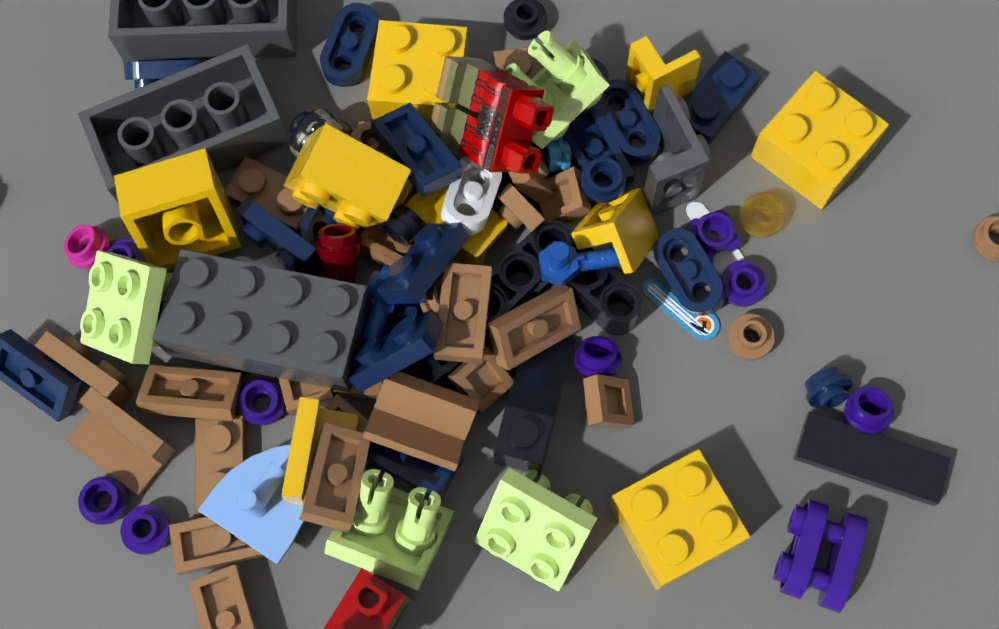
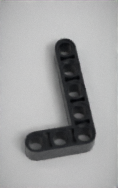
(591, 298)

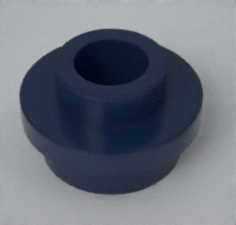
(603, 168)
(827, 388)

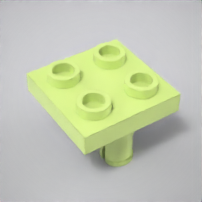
(569, 83)
(123, 306)
(535, 527)
(392, 531)

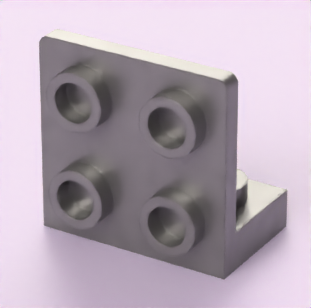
(680, 171)

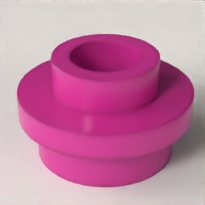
(83, 243)

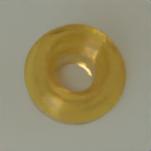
(763, 203)

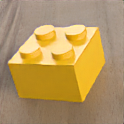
(410, 65)
(818, 140)
(346, 178)
(177, 208)
(678, 519)

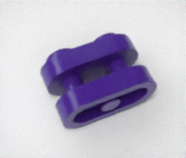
(797, 569)

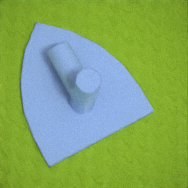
(252, 505)

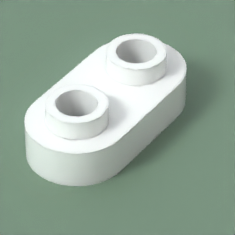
(471, 197)

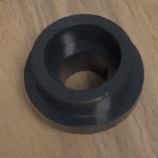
(528, 28)
(402, 225)

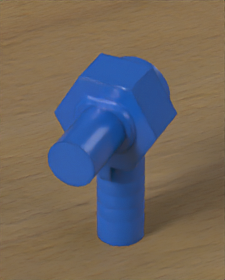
(561, 263)
(380, 310)

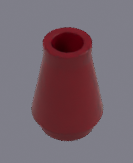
(339, 251)

